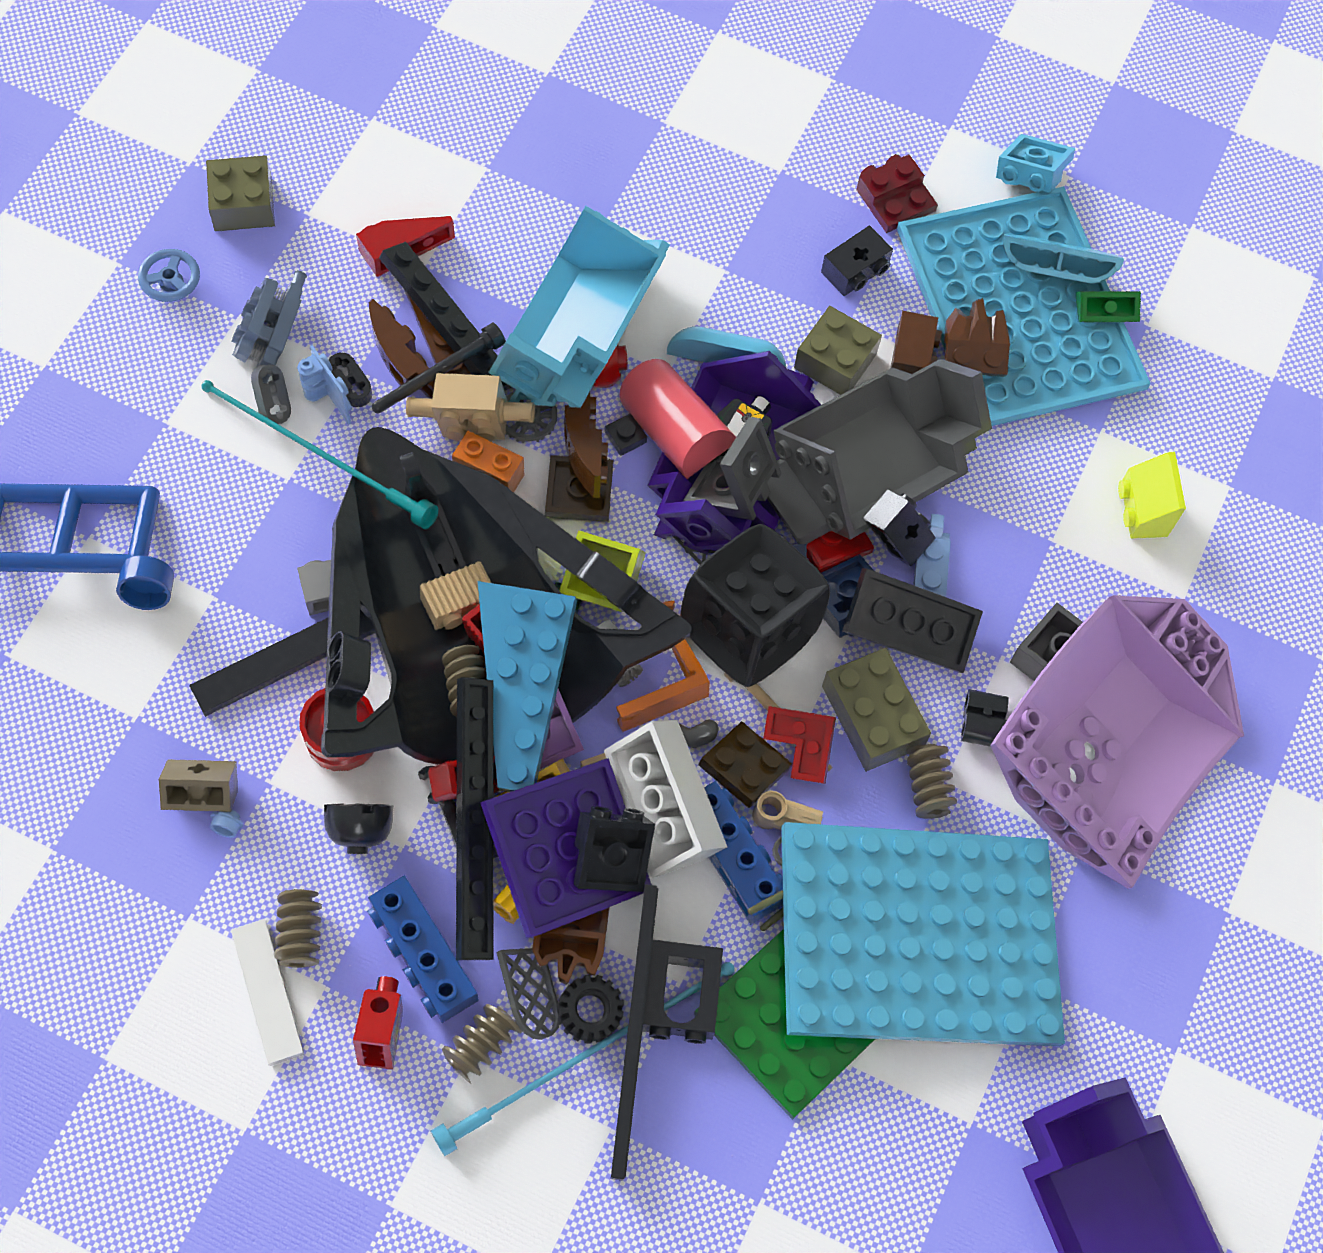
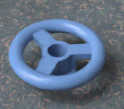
(169, 278)

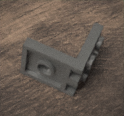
(744, 469)

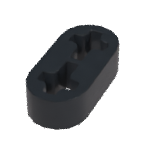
(354, 376)

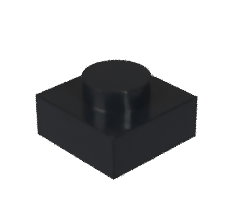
(625, 434)

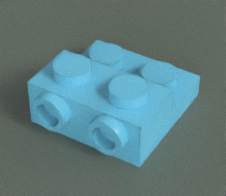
(1034, 163)

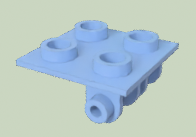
(319, 381)

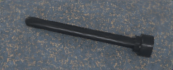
(489, 339)

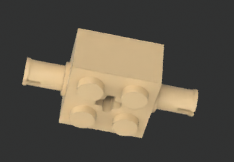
(471, 405)

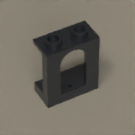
(690, 955)

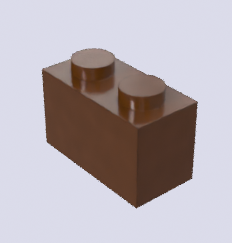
(915, 342)

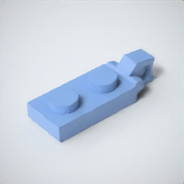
(933, 564)

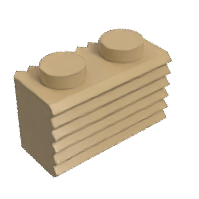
(452, 595)

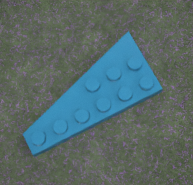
(524, 657)

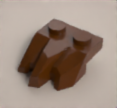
(978, 340)
(574, 945)

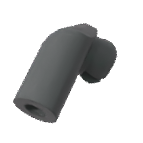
(700, 734)

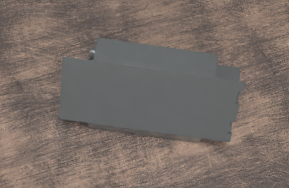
(878, 437)

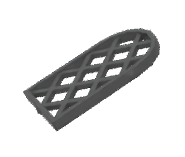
(515, 1006)

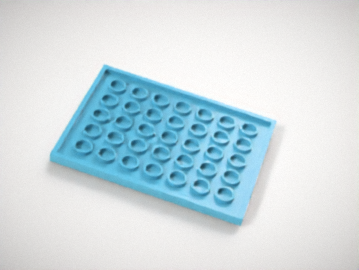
(1051, 354)
(919, 936)

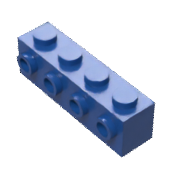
(742, 864)
(422, 949)

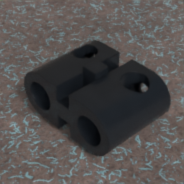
(983, 717)

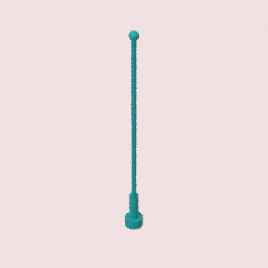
(422, 512)

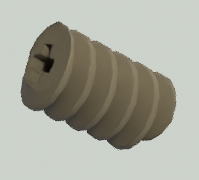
(462, 662)
(929, 780)
(296, 928)
(480, 1041)

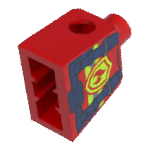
(379, 1025)

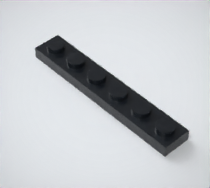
(437, 305)

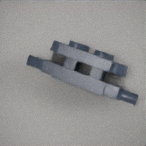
(278, 313)

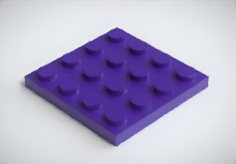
(536, 847)

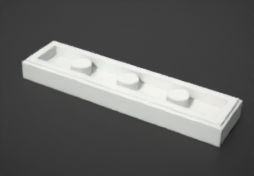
(267, 992)

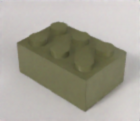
(875, 709)

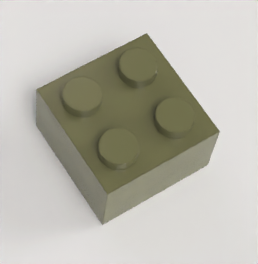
(240, 193)
(837, 351)

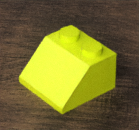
(1152, 497)
(621, 555)

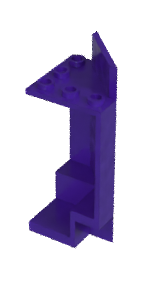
(717, 385)
(1113, 1178)

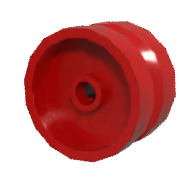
(312, 726)

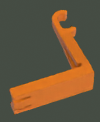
(671, 697)

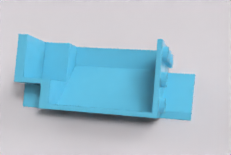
(578, 312)

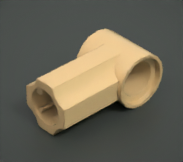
(787, 812)

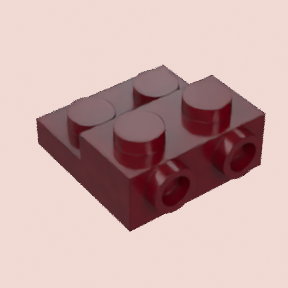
(895, 192)

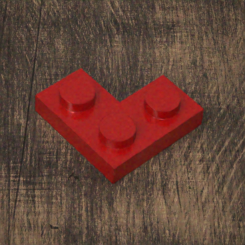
(810, 734)

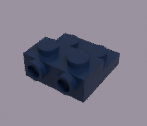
(842, 584)

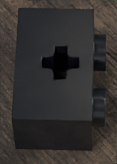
(857, 261)
(900, 526)

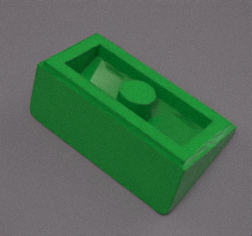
(1108, 306)

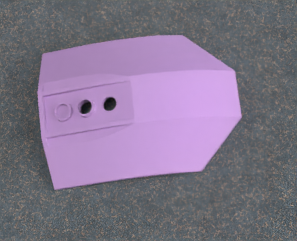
(1156, 705)

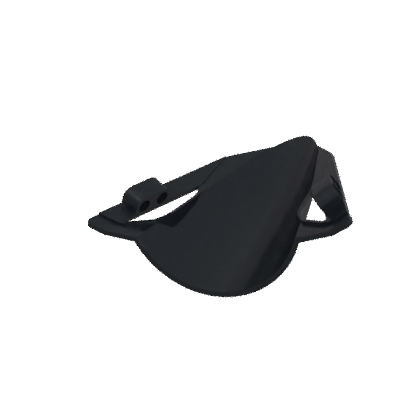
(380, 571)

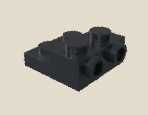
(613, 849)

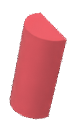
(674, 416)

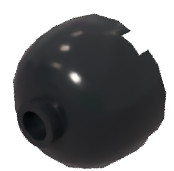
(358, 825)

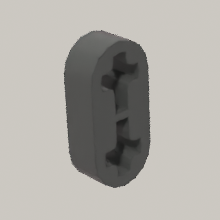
(271, 393)

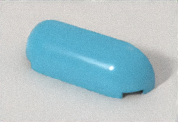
(1061, 259)
(713, 345)

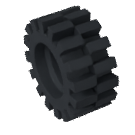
(575, 1024)

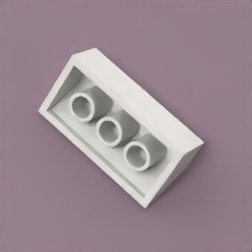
(663, 782)

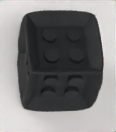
(754, 604)

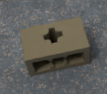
(198, 785)

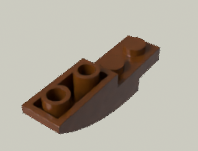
(397, 347)
(585, 446)

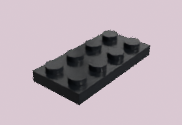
(912, 620)

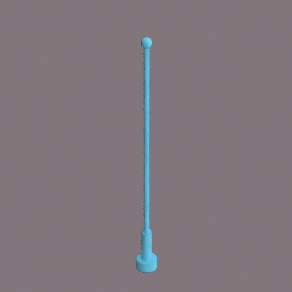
(446, 1137)

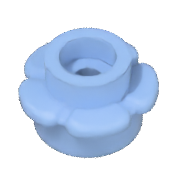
(226, 823)

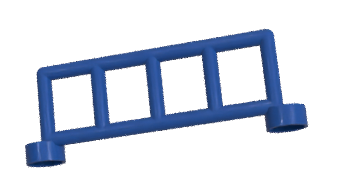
(142, 579)

